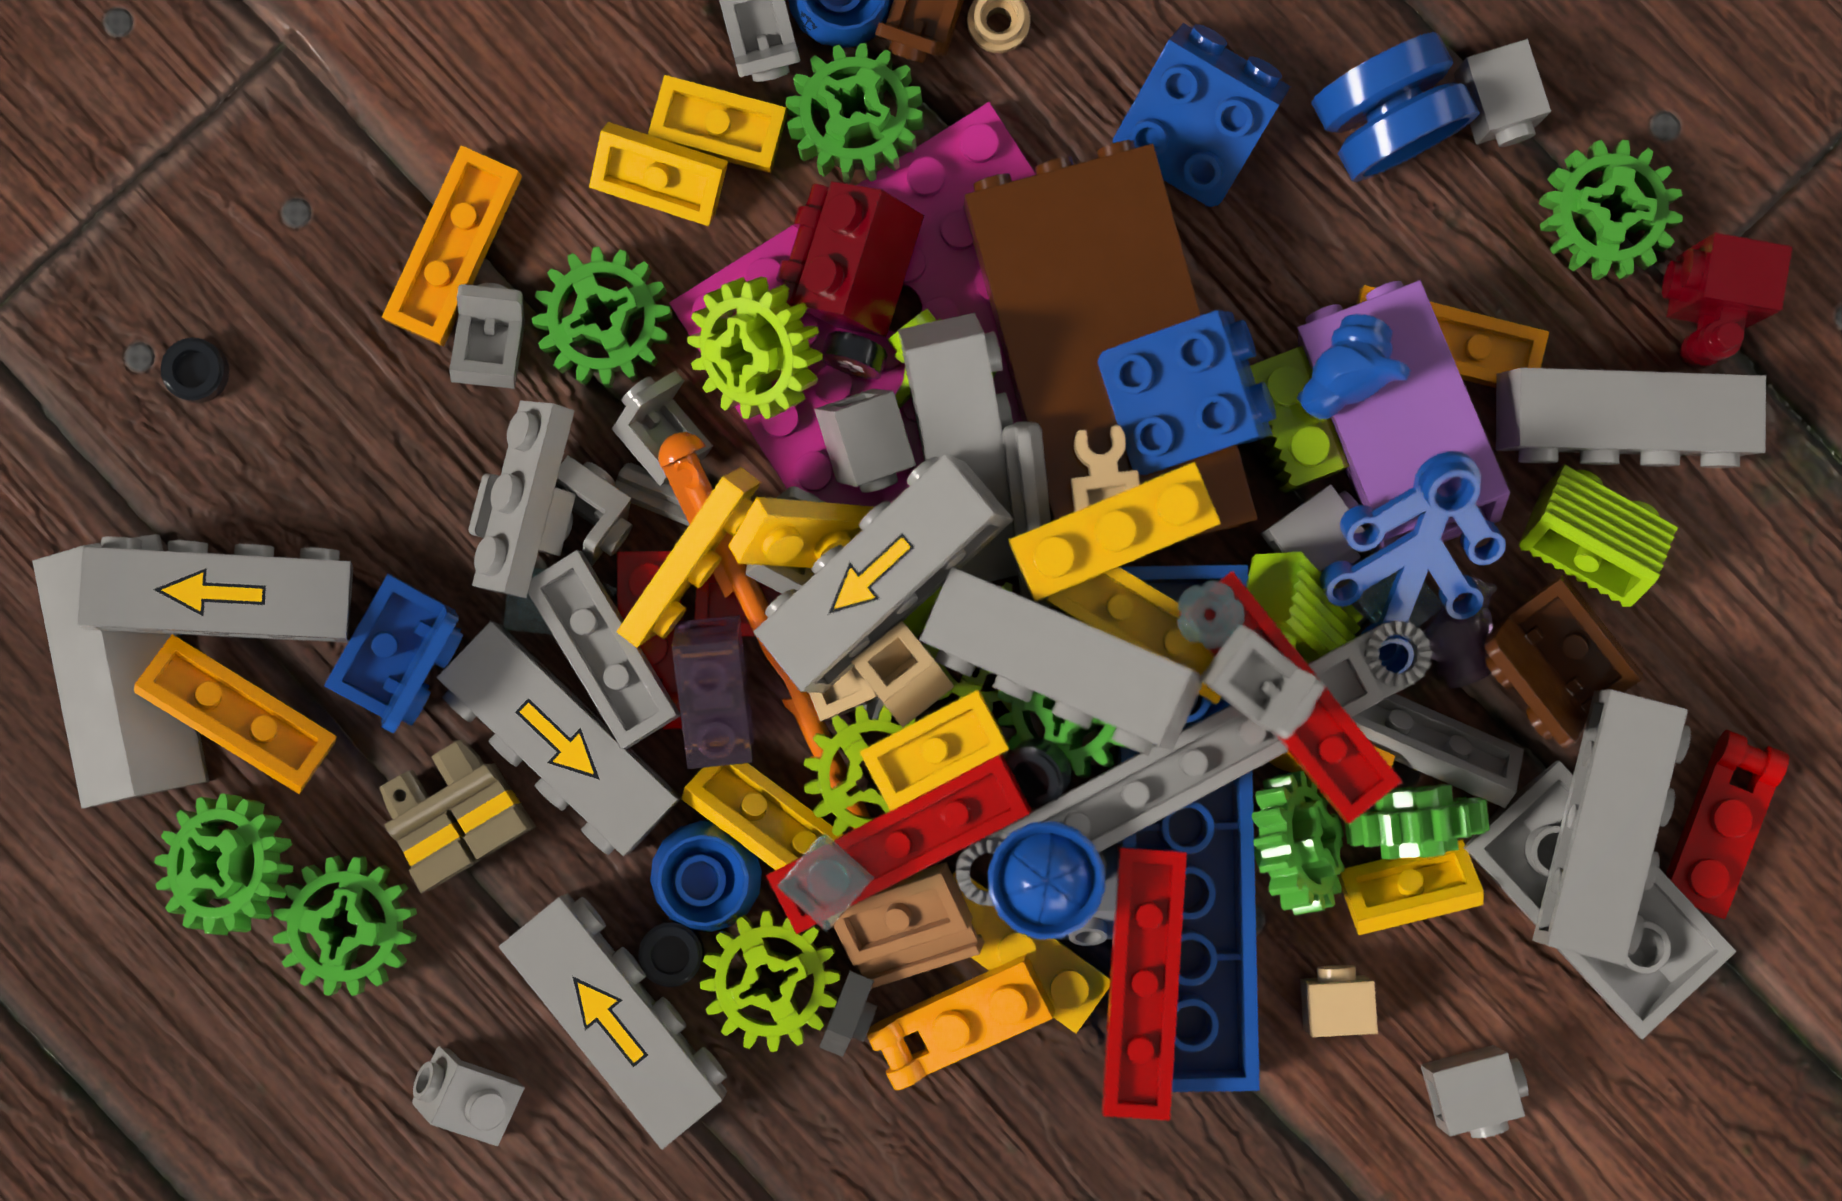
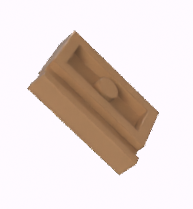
(909, 927)

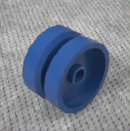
(1395, 106)

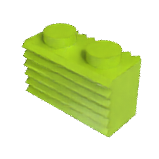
(1301, 445)
(1598, 535)
(1293, 598)

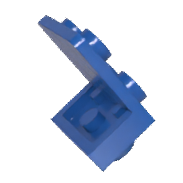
(1203, 111)
(1186, 391)
(394, 652)

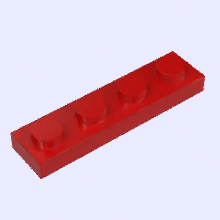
(1329, 741)
(924, 830)
(1144, 983)

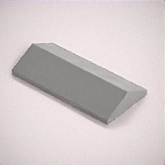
(114, 736)
(1677, 941)

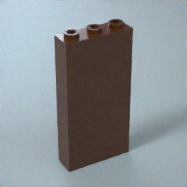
(1076, 269)

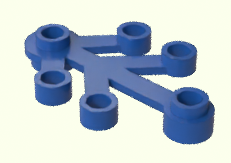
(1418, 550)

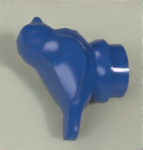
(1352, 367)

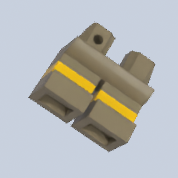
(459, 822)

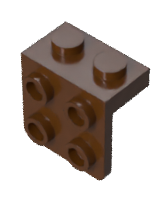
(1557, 658)

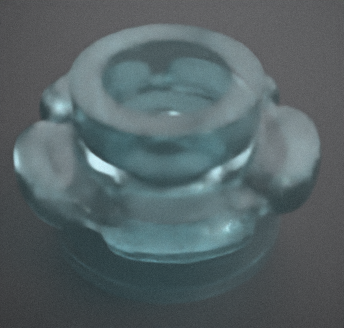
(1194, 603)

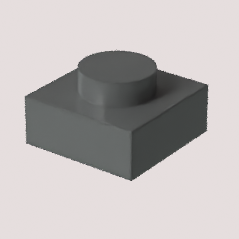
(851, 1015)

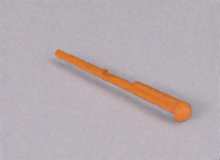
(692, 489)

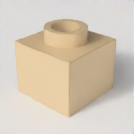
(902, 674)
(1338, 1002)

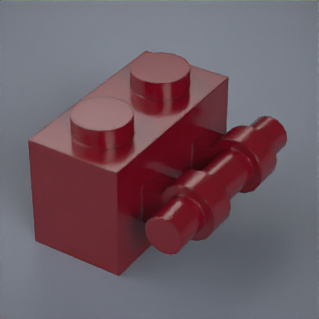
(851, 256)
(1724, 288)

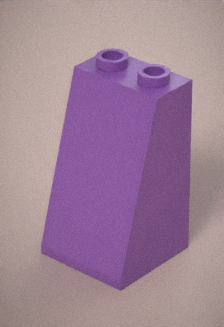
(1408, 419)

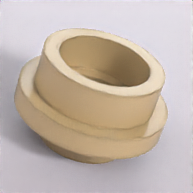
(998, 41)

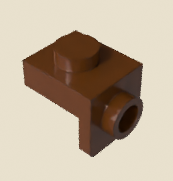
(920, 27)

